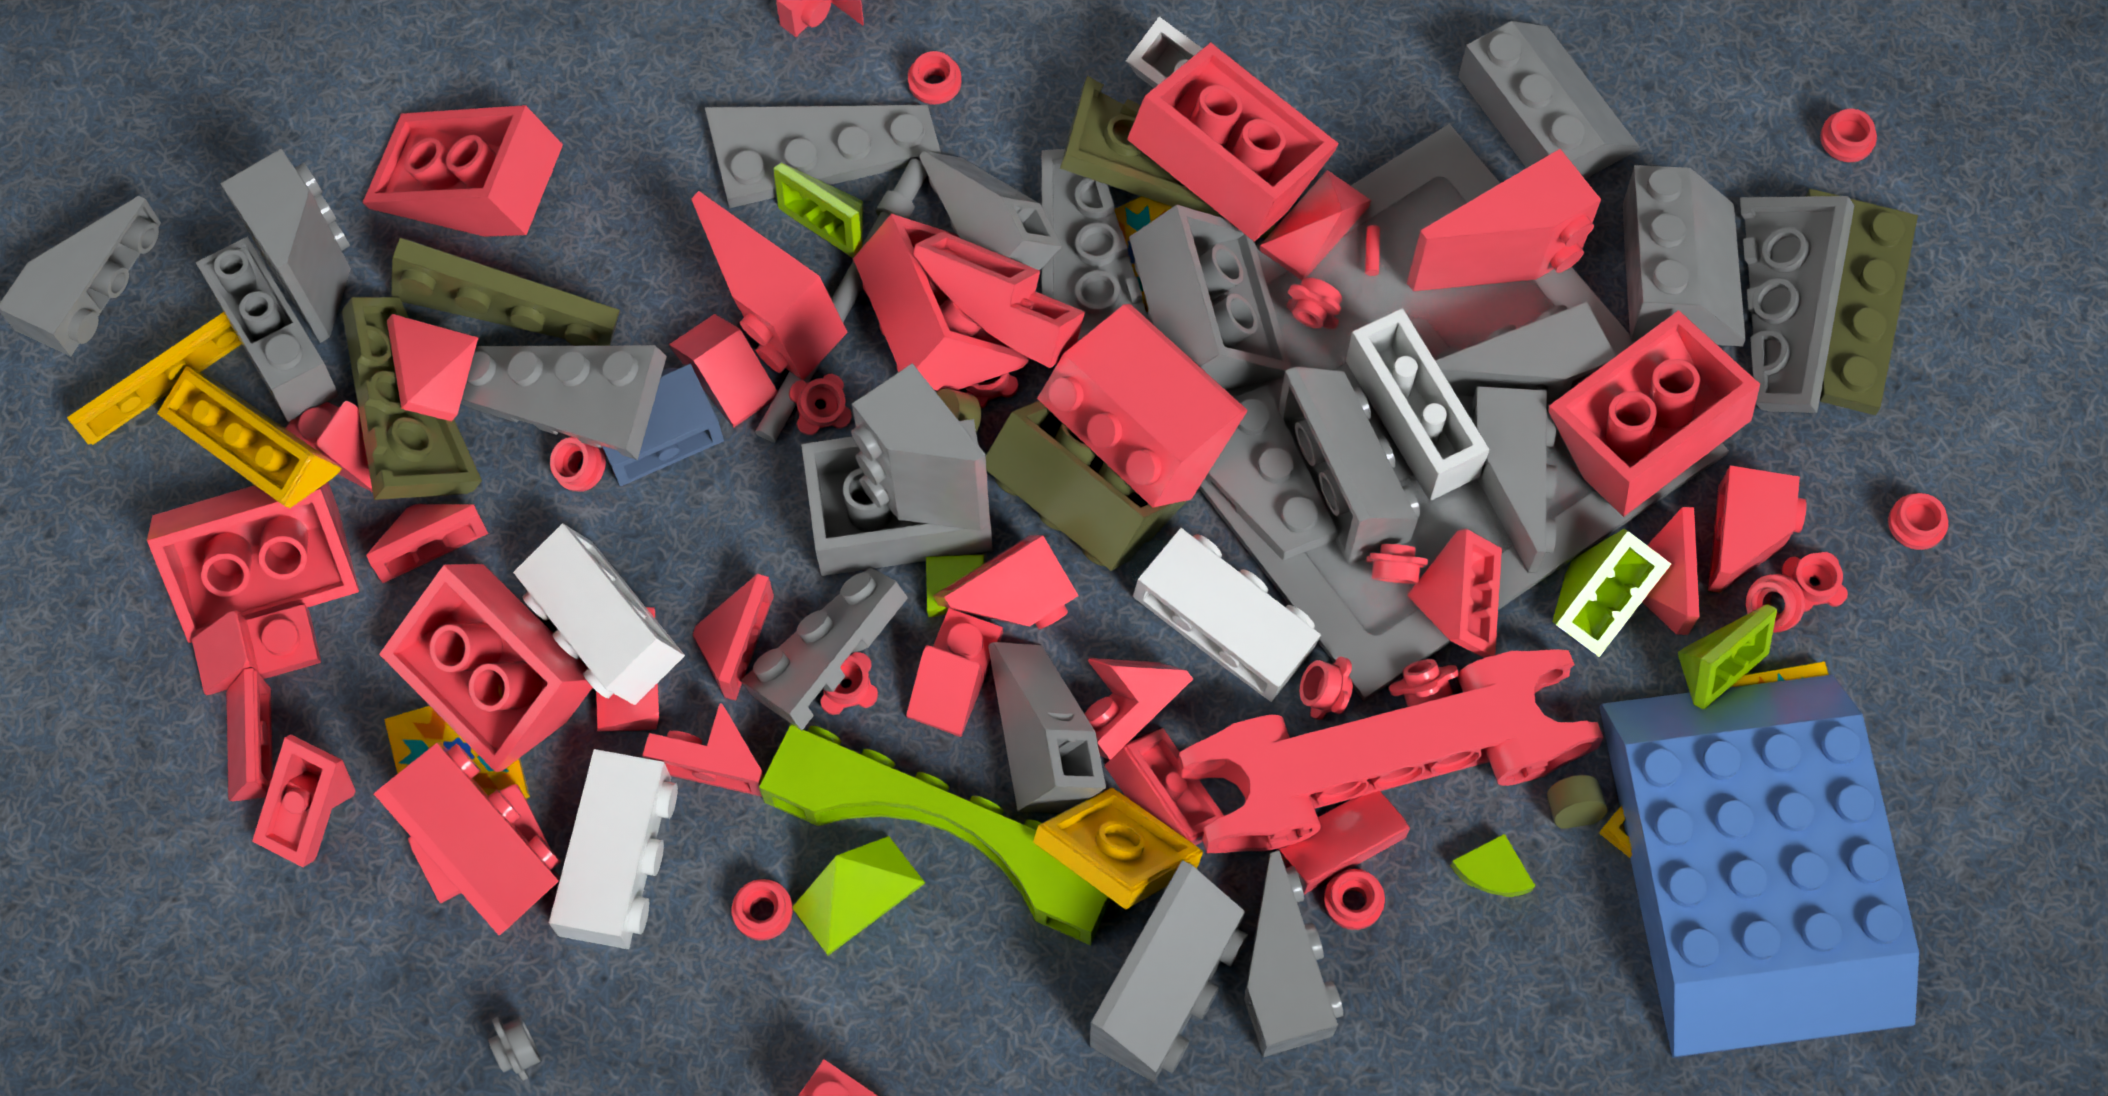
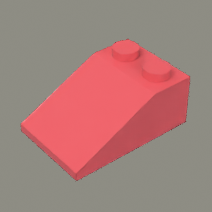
(466, 169)
(1510, 231)
(777, 295)

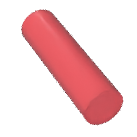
(1372, 250)

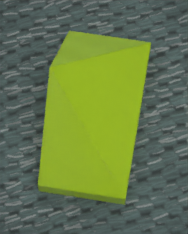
(821, 208)
(1606, 589)
(1726, 655)
(856, 892)

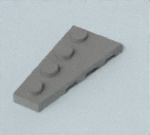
(817, 140)
(1094, 262)
(1795, 279)
(574, 390)

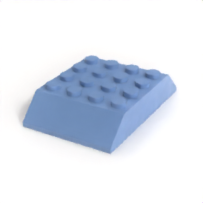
(1763, 865)

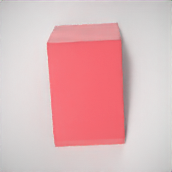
(726, 368)

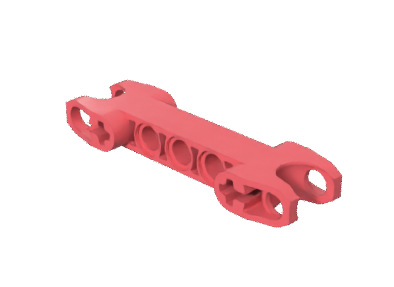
(1293, 776)

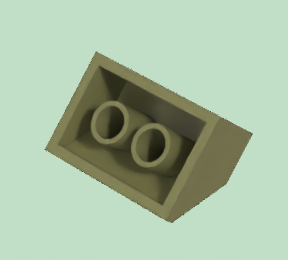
(1072, 487)

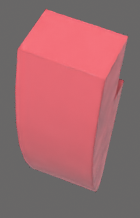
(1001, 297)

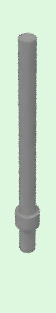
(893, 202)

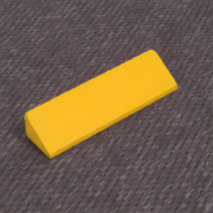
(154, 380)
(246, 439)

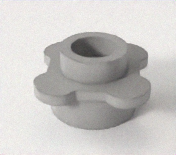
(514, 1046)

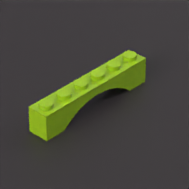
(831, 783)

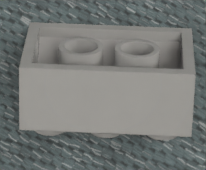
(1542, 99)
(294, 235)
(1681, 254)
(1210, 296)
(919, 455)
(1347, 461)
(1168, 975)

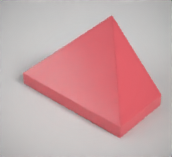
(1315, 225)
(430, 366)
(423, 535)
(1463, 592)
(1676, 593)
(732, 631)

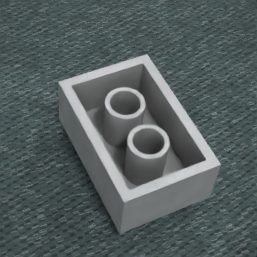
(856, 533)

